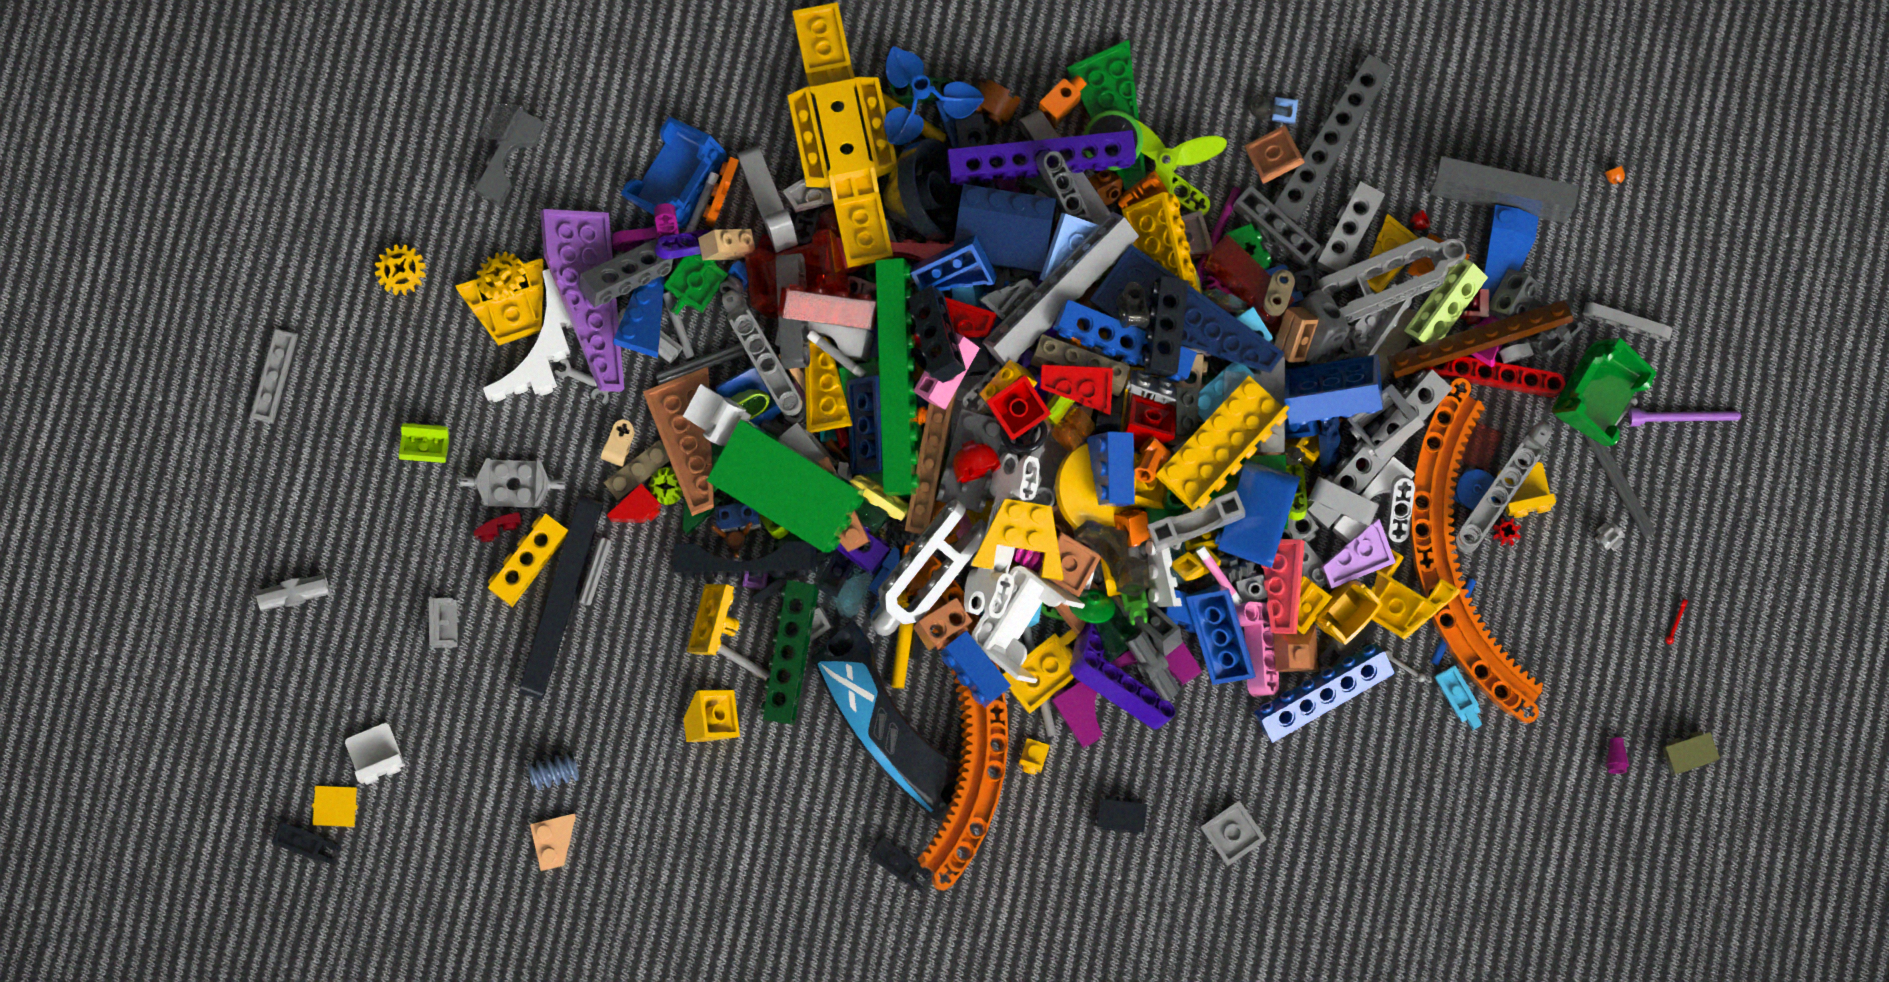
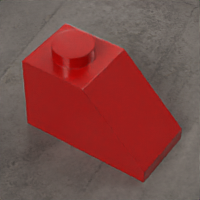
(636, 507)

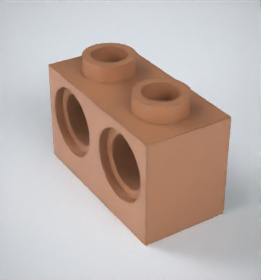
(940, 620)

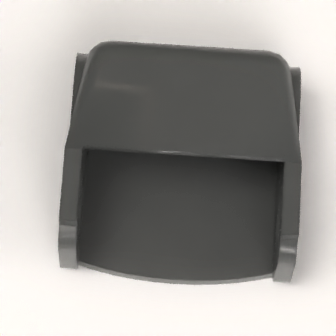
(1330, 330)

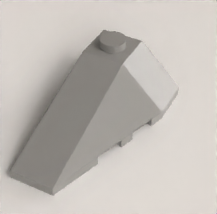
(1275, 385)

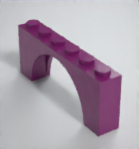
(1078, 703)

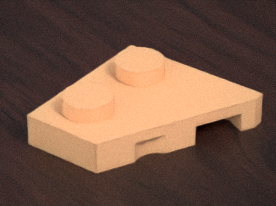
(552, 840)

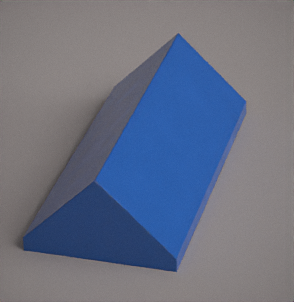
(1220, 635)

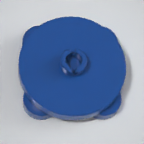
(1473, 487)

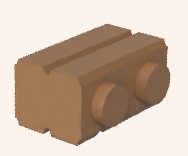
(1296, 333)

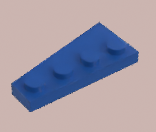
(642, 319)

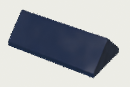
(865, 434)

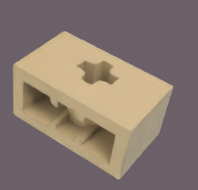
(726, 244)

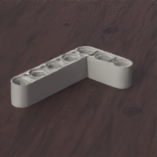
(767, 199)

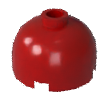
(974, 461)

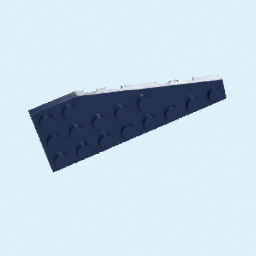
(1205, 323)

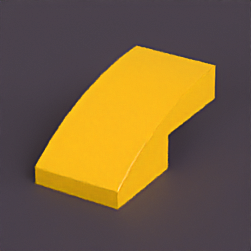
(1192, 566)

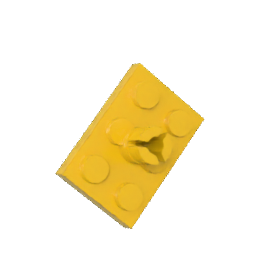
(712, 620)

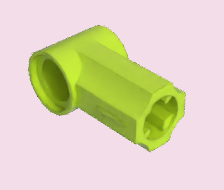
(1058, 408)

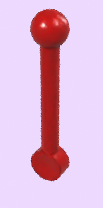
(1669, 639)

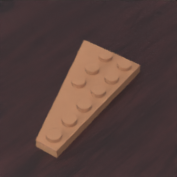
(683, 440)

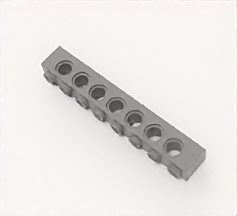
(1436, 391)

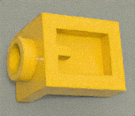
(1033, 756)

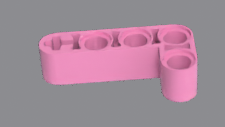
(1260, 646)

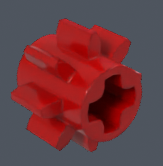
(1500, 534)

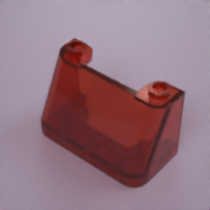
(823, 270)

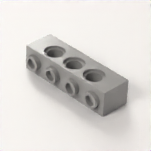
(1370, 199)

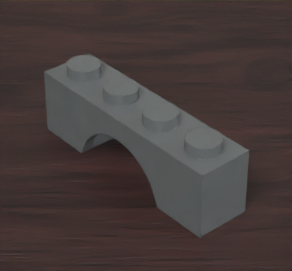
(493, 183)

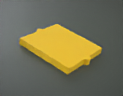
(334, 806)

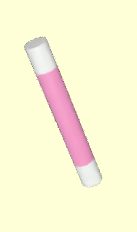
(1217, 573)

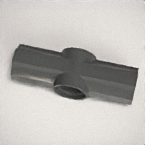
(1152, 665)

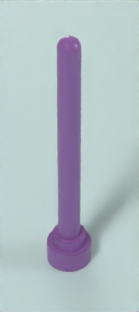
(1637, 417)

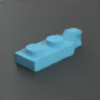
(1459, 696)

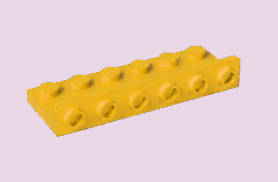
(1162, 234)
(1222, 444)

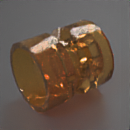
(1076, 426)

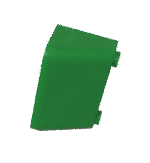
(1602, 389)

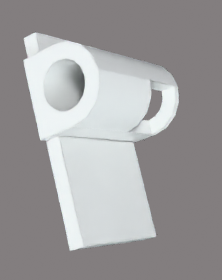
(715, 415)

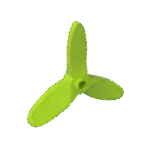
(1185, 154)

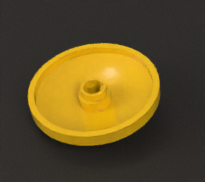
(1077, 491)

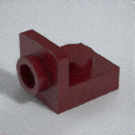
(1478, 308)

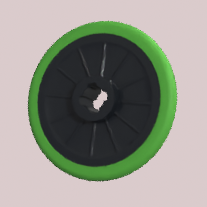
(1114, 121)

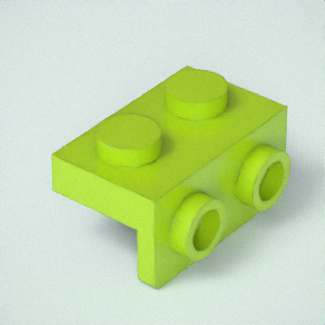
(424, 442)

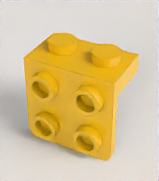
(1531, 495)

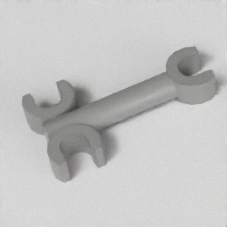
(583, 377)

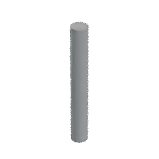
(679, 328)
(744, 662)

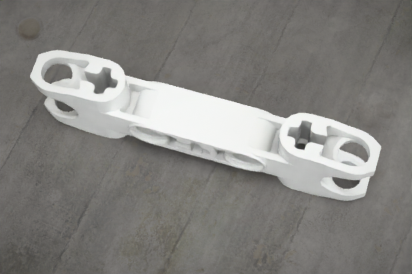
(996, 582)

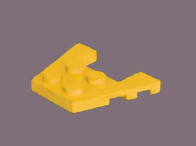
(515, 316)
(1022, 527)
(1403, 608)

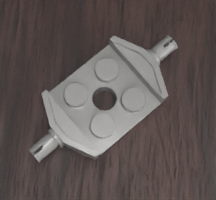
(495, 475)

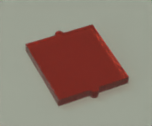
(1481, 446)

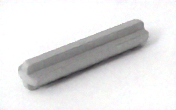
(594, 571)

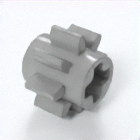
(1609, 536)

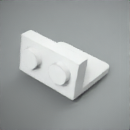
(374, 753)

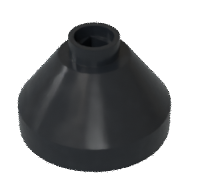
(921, 192)

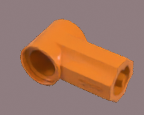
(1153, 456)

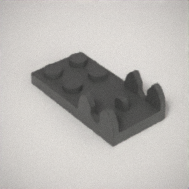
(973, 493)

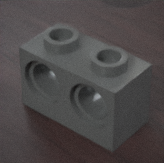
(1513, 294)

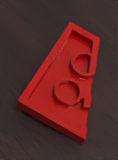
(970, 320)

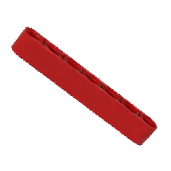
(1495, 379)

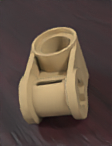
(618, 447)

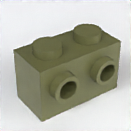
(1691, 753)

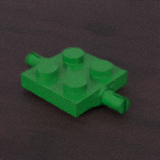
(694, 283)

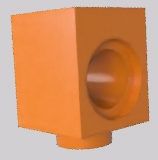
(1135, 523)

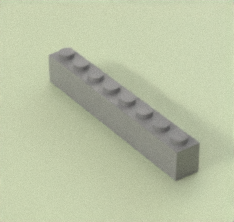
(1064, 283)

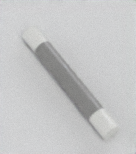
(702, 202)
(836, 354)

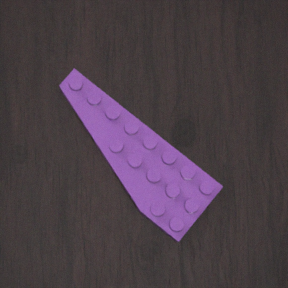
(572, 246)

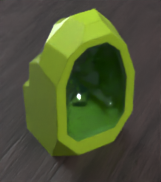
(753, 400)

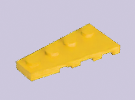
(824, 393)

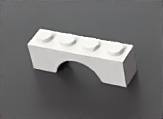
(852, 342)
(1348, 528)

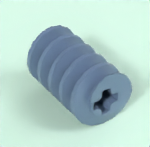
(553, 771)

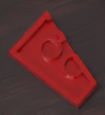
(1080, 383)

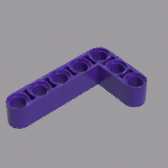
(1113, 683)

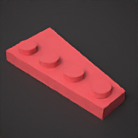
(1284, 586)

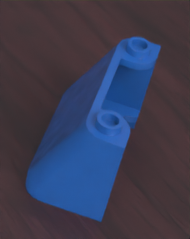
(677, 171)
(1267, 501)

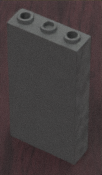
(1496, 186)

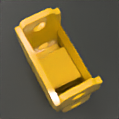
(1348, 611)

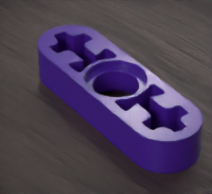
(670, 246)

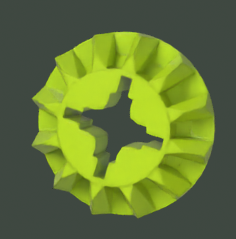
(660, 476)

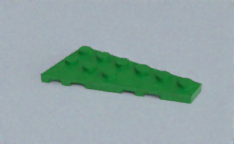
(1111, 88)

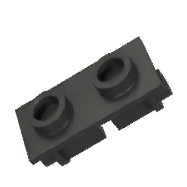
(1186, 411)

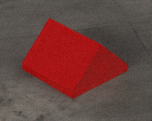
(1018, 407)

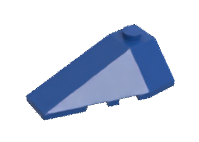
(1508, 244)

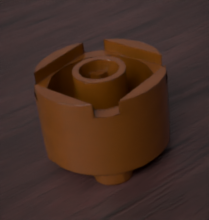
(997, 102)

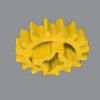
(406, 262)
(501, 276)

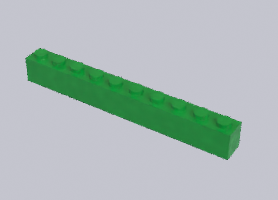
(896, 377)

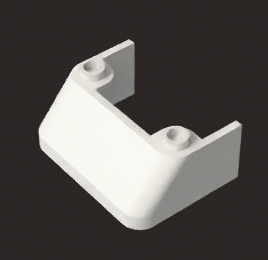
(1000, 635)

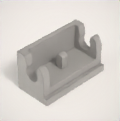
(443, 623)

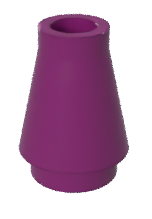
(1617, 758)

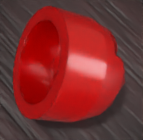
(1421, 220)

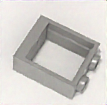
(1414, 423)
(807, 443)

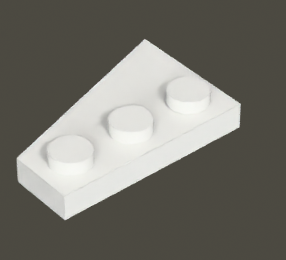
(1161, 581)

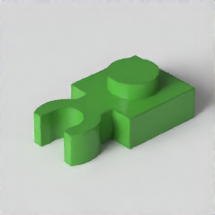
(1135, 606)

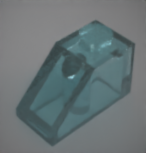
(853, 595)

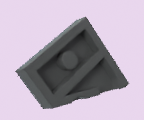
(1008, 298)

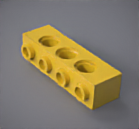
(512, 592)

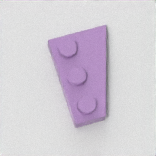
(1359, 557)

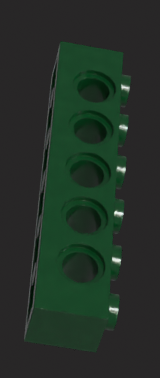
(804, 618)

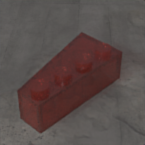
(1241, 275)
(827, 306)

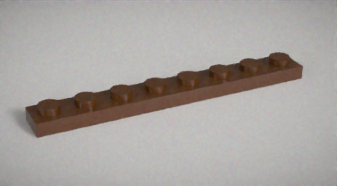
(1480, 338)

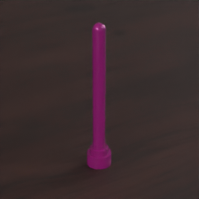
(1219, 227)

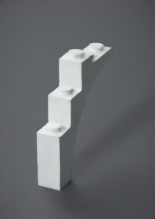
(551, 345)

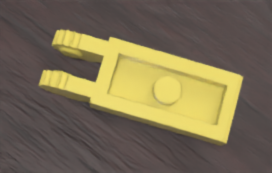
(894, 505)

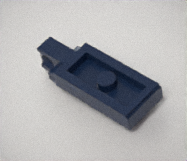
(1329, 445)

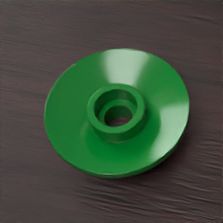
(1097, 606)

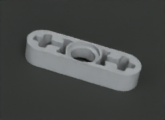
(1405, 518)

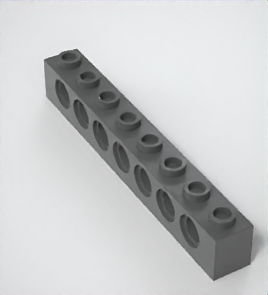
(1378, 74)

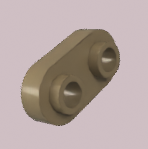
(1278, 291)

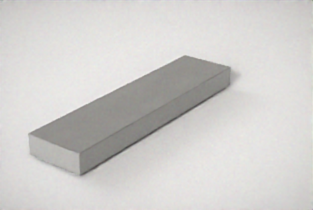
(274, 376)

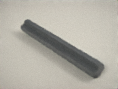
(709, 360)

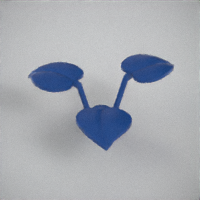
(905, 68)

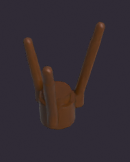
(735, 539)

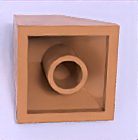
(1296, 651)

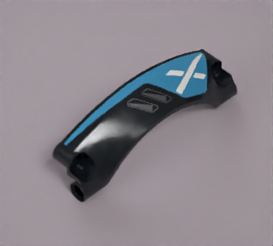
(858, 693)

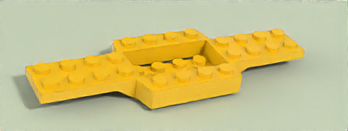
(851, 175)

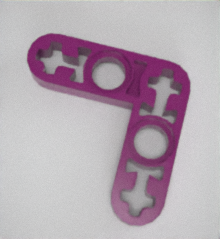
(665, 225)

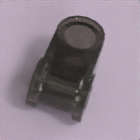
(1132, 306)

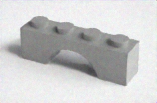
(1195, 523)

